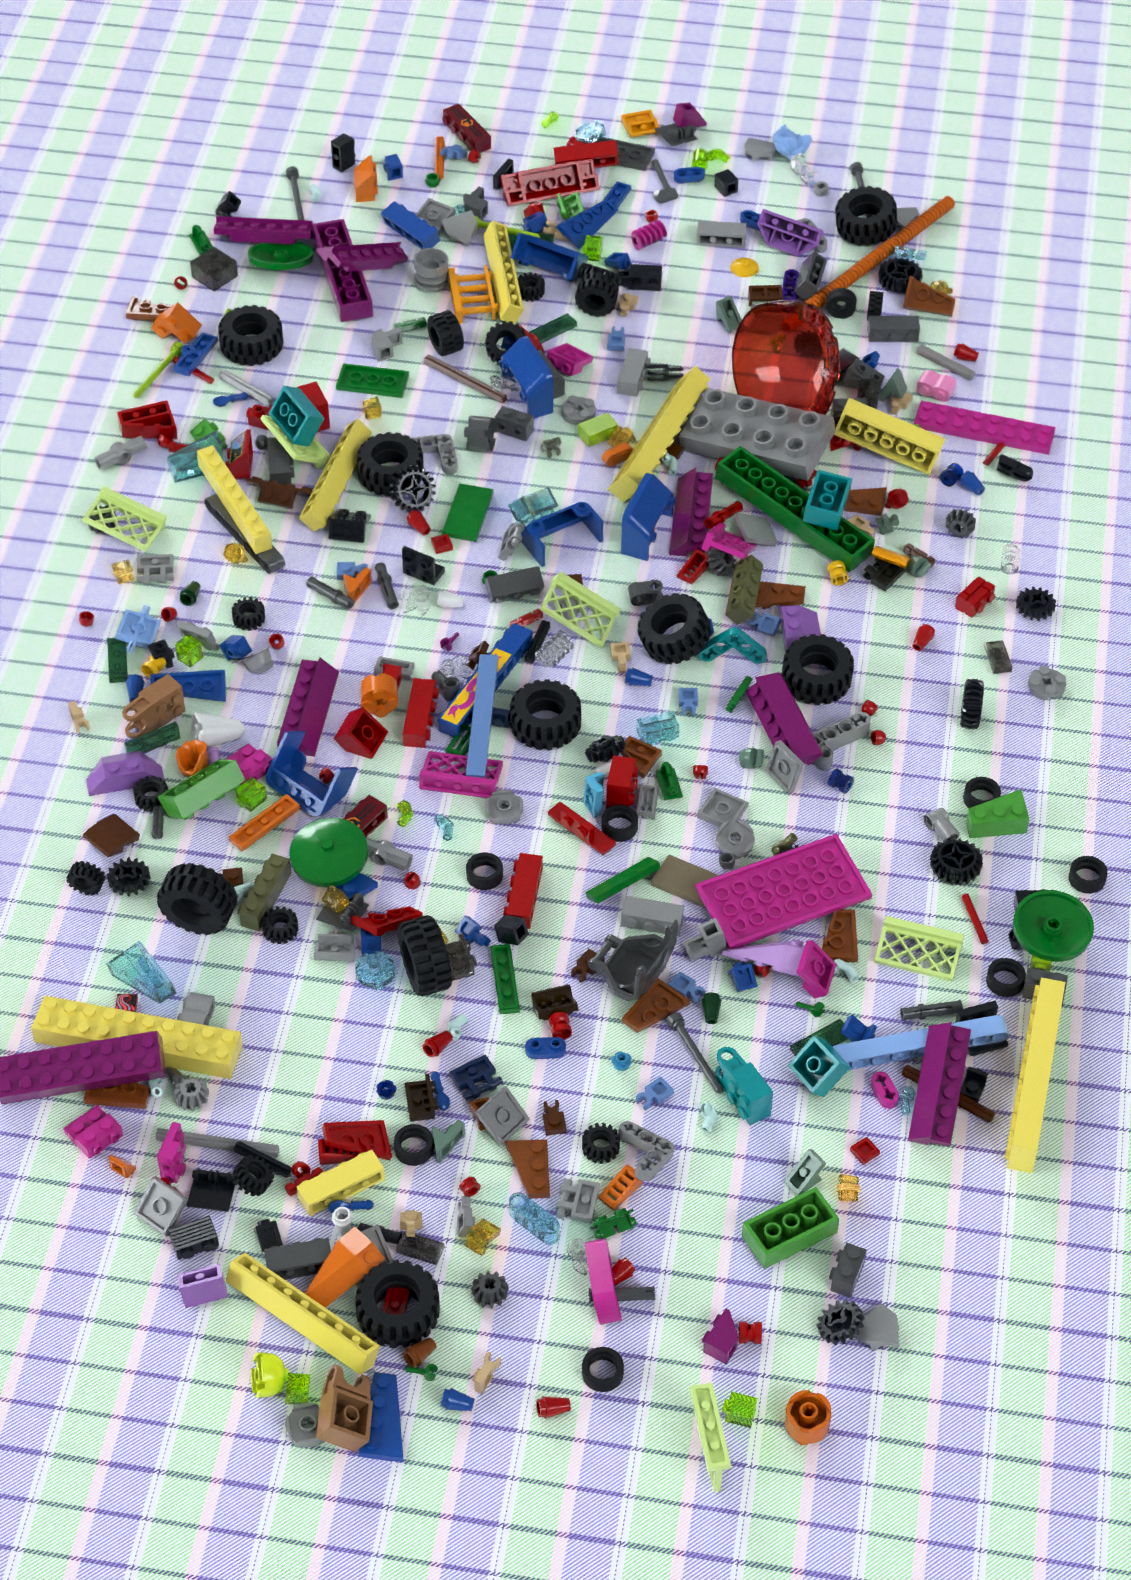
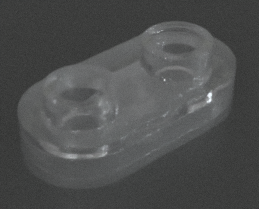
(1010, 559)

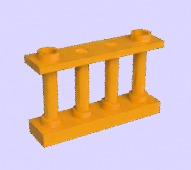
(458, 301)

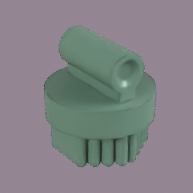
(885, 523)
(918, 566)
(751, 758)

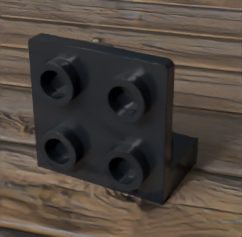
(348, 525)
(421, 566)
(980, 1011)

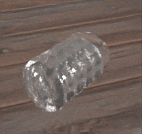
(554, 649)

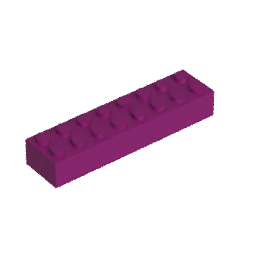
(347, 288)
(81, 1067)

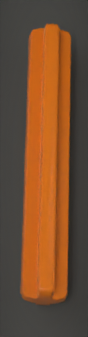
(439, 160)

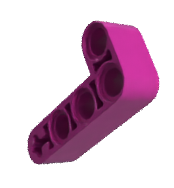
(602, 1281)

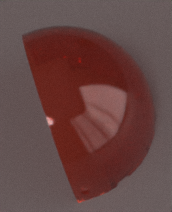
(787, 356)

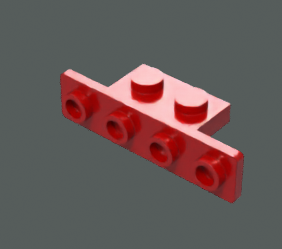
(581, 828)

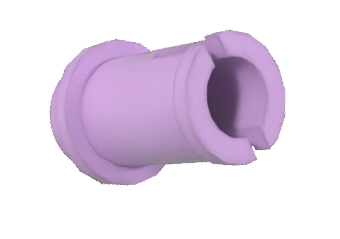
(213, 754)

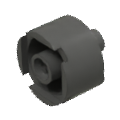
(480, 433)

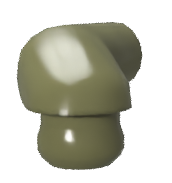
(779, 847)

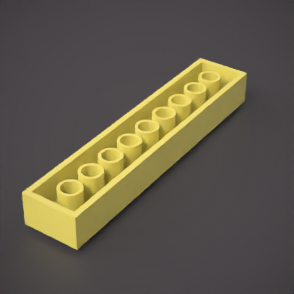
(660, 433)
(185, 1044)
(1034, 1075)

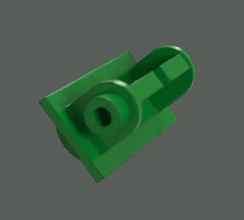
(200, 239)
(668, 782)
(606, 1225)

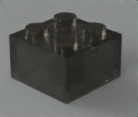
(214, 269)

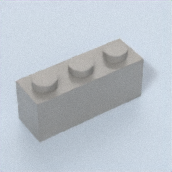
(721, 234)
(633, 372)
(650, 914)

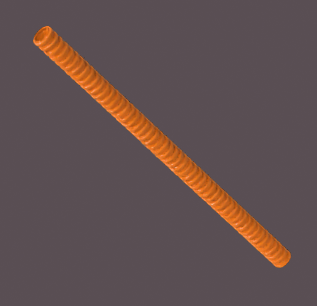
(884, 250)

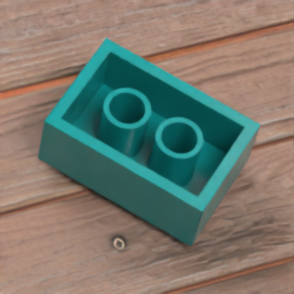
(296, 416)
(827, 500)

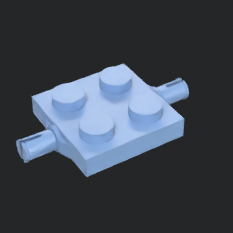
(138, 628)

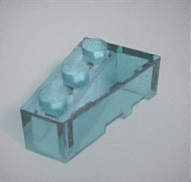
(184, 463)
(142, 973)

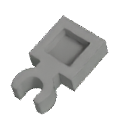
(464, 1220)

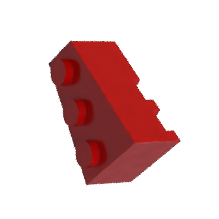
(147, 421)

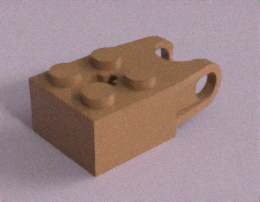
(154, 706)
(345, 1411)

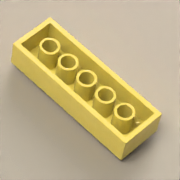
(889, 436)

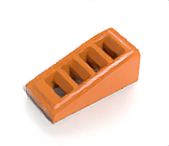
(626, 1176)

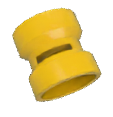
(837, 573)
(153, 666)

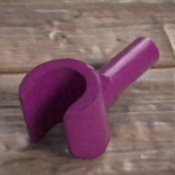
(448, 641)

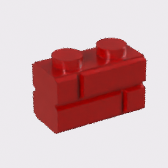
(975, 597)

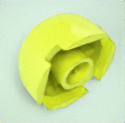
(269, 1375)

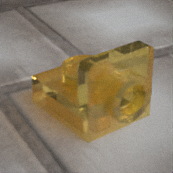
(621, 436)
(481, 1235)

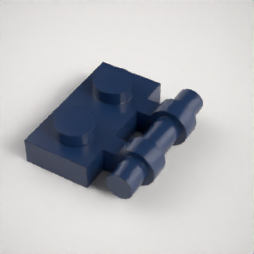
(473, 1072)

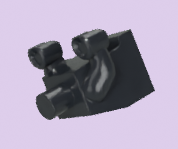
(228, 204)

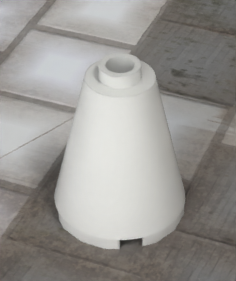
(215, 729)

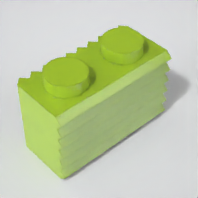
(597, 429)

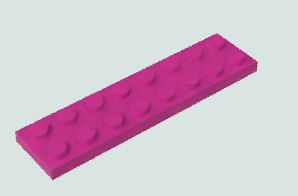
(985, 427)

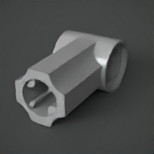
(939, 822)

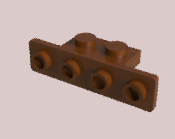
(278, 494)

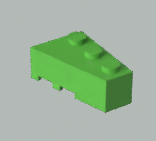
(998, 817)

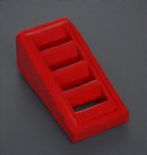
(693, 560)
(332, 1158)

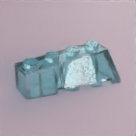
(533, 506)

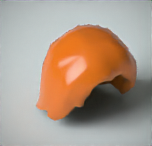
(192, 757)

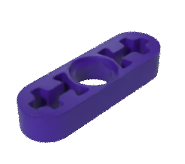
(789, 283)

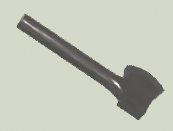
(667, 193)

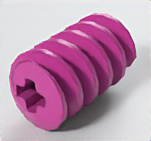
(648, 234)

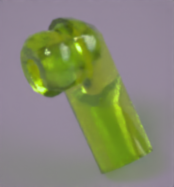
(407, 813)

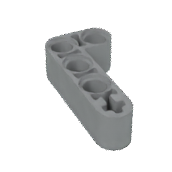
(839, 735)

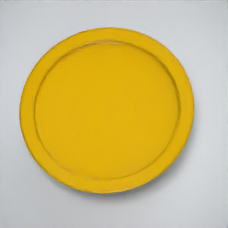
(744, 267)

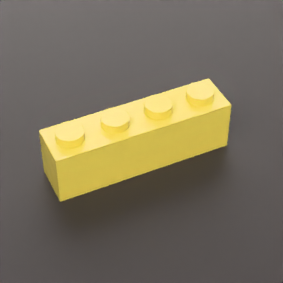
(340, 1182)

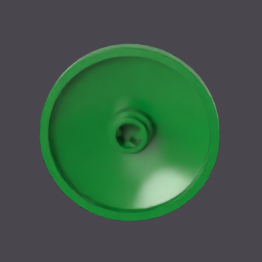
(280, 256)
(328, 852)
(1053, 925)

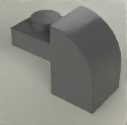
(476, 203)

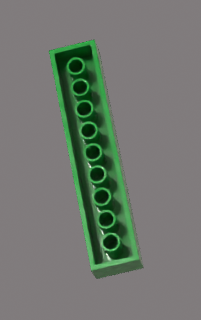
(786, 505)

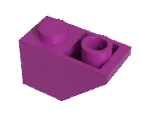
(686, 115)
(722, 1339)

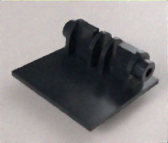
(211, 1190)

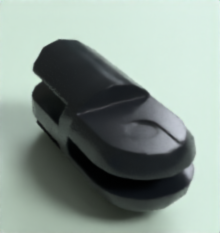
(665, 372)
(1014, 468)

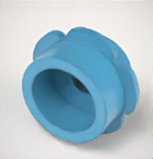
(621, 1065)

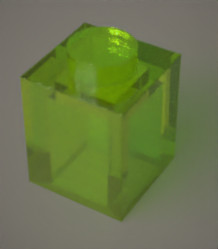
(593, 247)
(189, 650)
(251, 794)
(297, 1388)
(740, 1409)

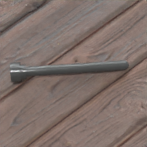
(857, 170)
(292, 174)
(677, 1023)

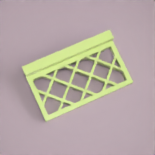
(314, 453)
(131, 510)
(585, 598)
(923, 933)
(710, 1432)

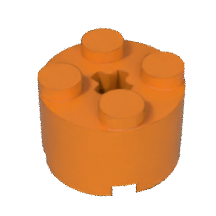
(379, 694)
(808, 1417)

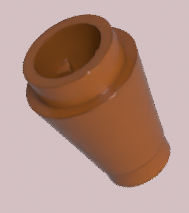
(418, 1352)

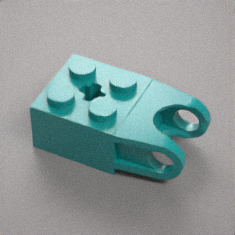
(744, 1086)

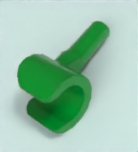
(816, 1010)
(428, 1376)

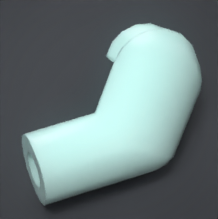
(317, 193)
(847, 968)

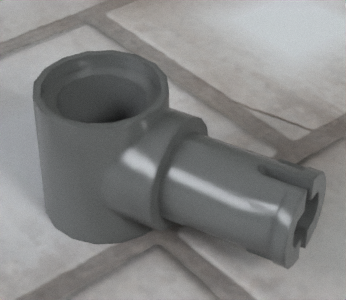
(448, 685)

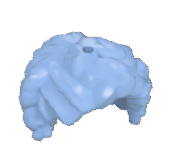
(790, 143)

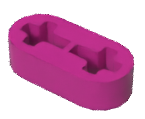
(880, 1091)

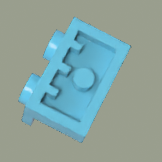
(593, 793)

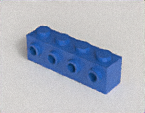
(410, 226)

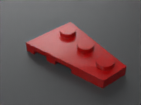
(382, 923)
(358, 1137)

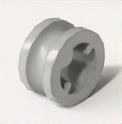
(821, 188)

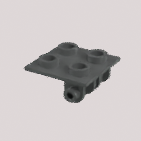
(676, 135)
(343, 918)

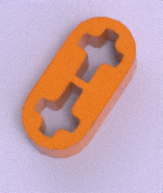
(617, 454)

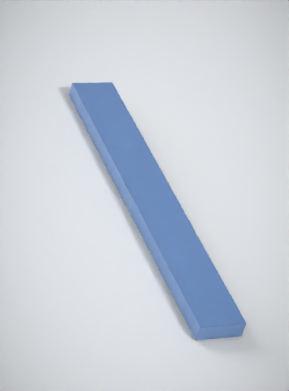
(482, 716)

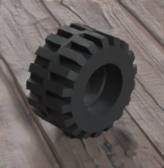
(606, 293)
(497, 332)
(445, 333)

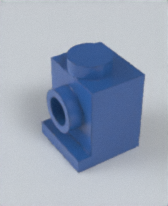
(393, 167)
(535, 222)
(235, 647)

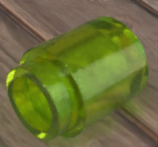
(700, 158)

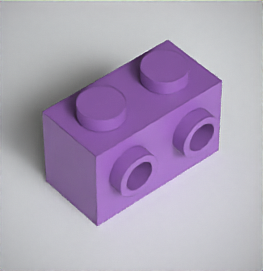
(202, 1286)

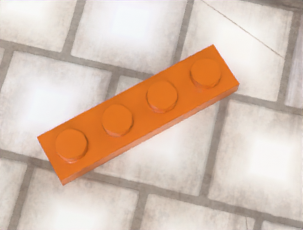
(264, 822)

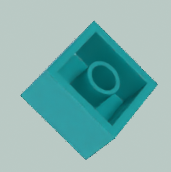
(819, 1066)

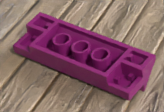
(263, 229)
(364, 256)
(690, 511)
(310, 703)
(783, 717)
(939, 1084)

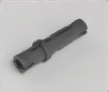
(384, 579)
(334, 595)
(923, 1011)
(631, 1294)

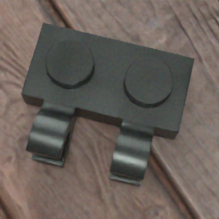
(886, 576)

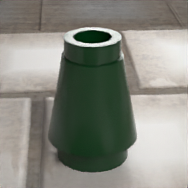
(189, 595)
(711, 1006)

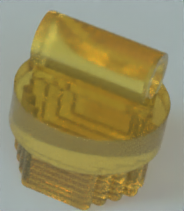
(941, 286)
(372, 408)
(235, 553)
(123, 571)
(335, 899)
(848, 1188)

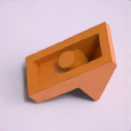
(356, 586)

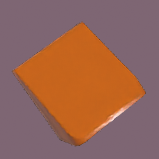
(121, 1166)

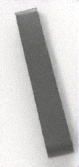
(269, 560)

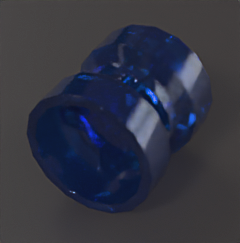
(951, 474)
(840, 781)

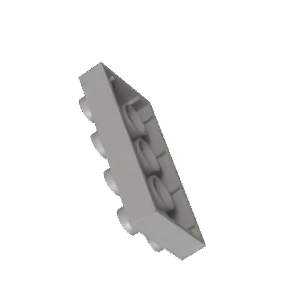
(775, 433)

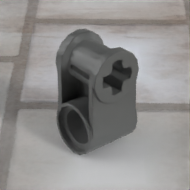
(644, 593)

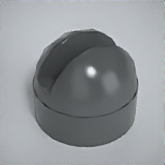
(261, 442)
(727, 861)

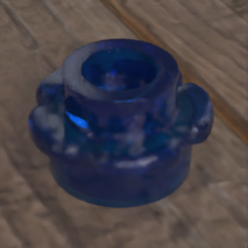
(386, 1093)

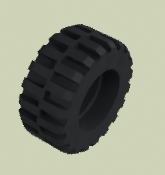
(866, 201)
(250, 321)
(385, 449)
(682, 643)
(821, 651)
(545, 697)
(197, 899)
(424, 955)
(397, 1328)

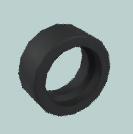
(980, 783)
(620, 811)
(482, 859)
(1091, 863)
(1003, 989)
(410, 1131)
(607, 1354)

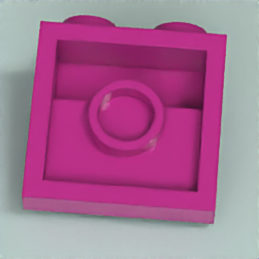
(568, 359)
(251, 762)
(816, 970)
(94, 1131)
(172, 1153)

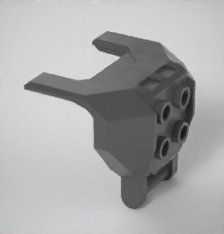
(634, 962)

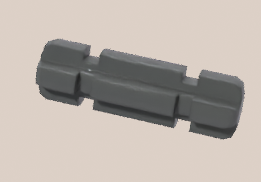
(157, 823)

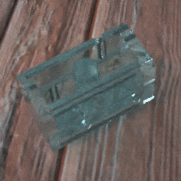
(658, 728)

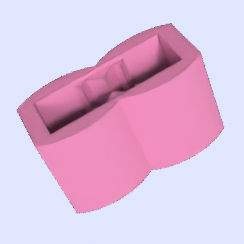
(936, 385)

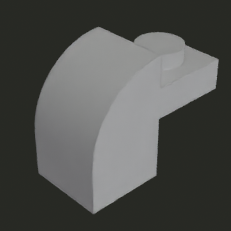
(384, 342)
(709, 941)

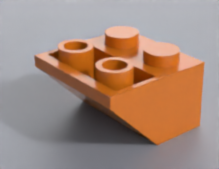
(365, 178)

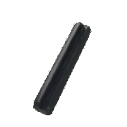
(537, 641)
(277, 1166)

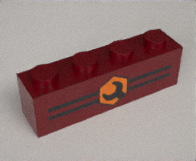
(466, 128)
(368, 814)

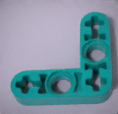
(730, 640)

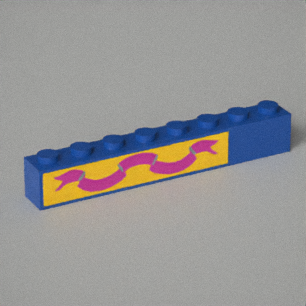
(509, 651)

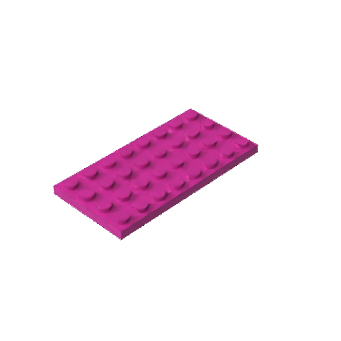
(783, 891)

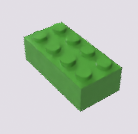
(201, 789)
(790, 1227)

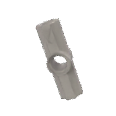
(120, 453)
(385, 852)

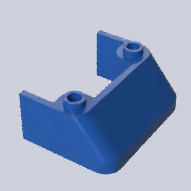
(548, 255)
(532, 374)
(642, 514)
(557, 521)
(289, 778)

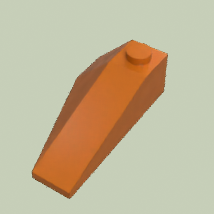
(344, 1267)

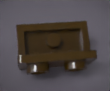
(553, 1000)
(420, 1099)

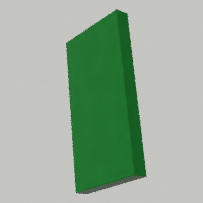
(372, 380)
(467, 512)

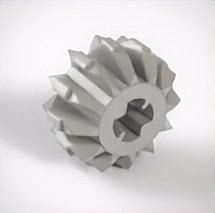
(191, 1093)

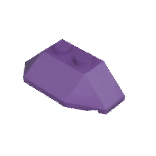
(788, 233)
(797, 622)
(121, 772)

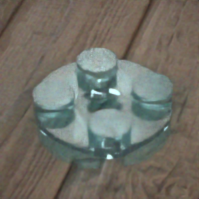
(590, 132)
(910, 253)
(375, 979)

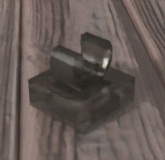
(551, 444)

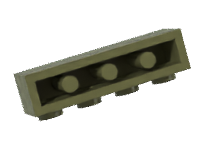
(744, 589)
(265, 891)

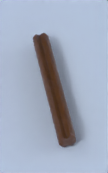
(964, 1101)

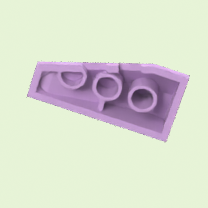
(781, 955)

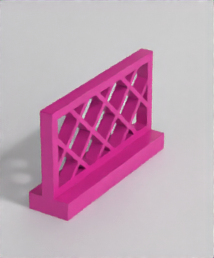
(727, 542)
(458, 782)

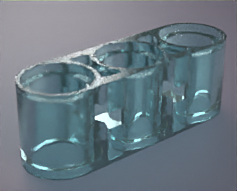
(539, 1226)

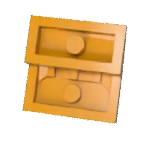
(639, 123)
(890, 556)

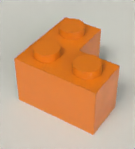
(176, 321)

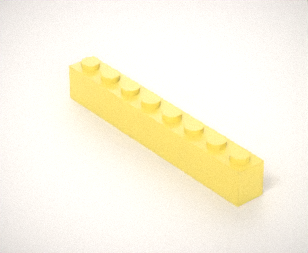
(503, 272)
(334, 476)
(234, 499)
(302, 1313)

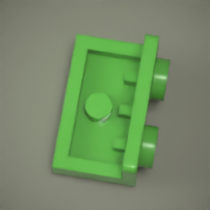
(570, 205)
(205, 428)

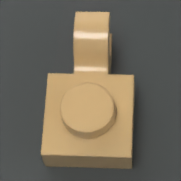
(553, 230)
(626, 303)
(898, 403)
(862, 524)
(620, 652)
(77, 714)
(410, 1221)
(484, 1375)

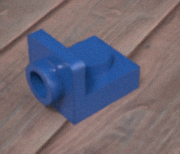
(618, 260)
(369, 942)
(743, 976)
(856, 1030)

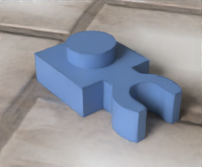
(454, 151)
(616, 340)
(349, 569)
(767, 623)
(688, 700)
(686, 986)
(655, 1092)

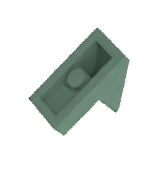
(727, 311)
(895, 385)
(447, 1141)
(805, 1172)

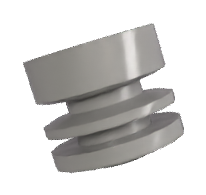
(431, 269)

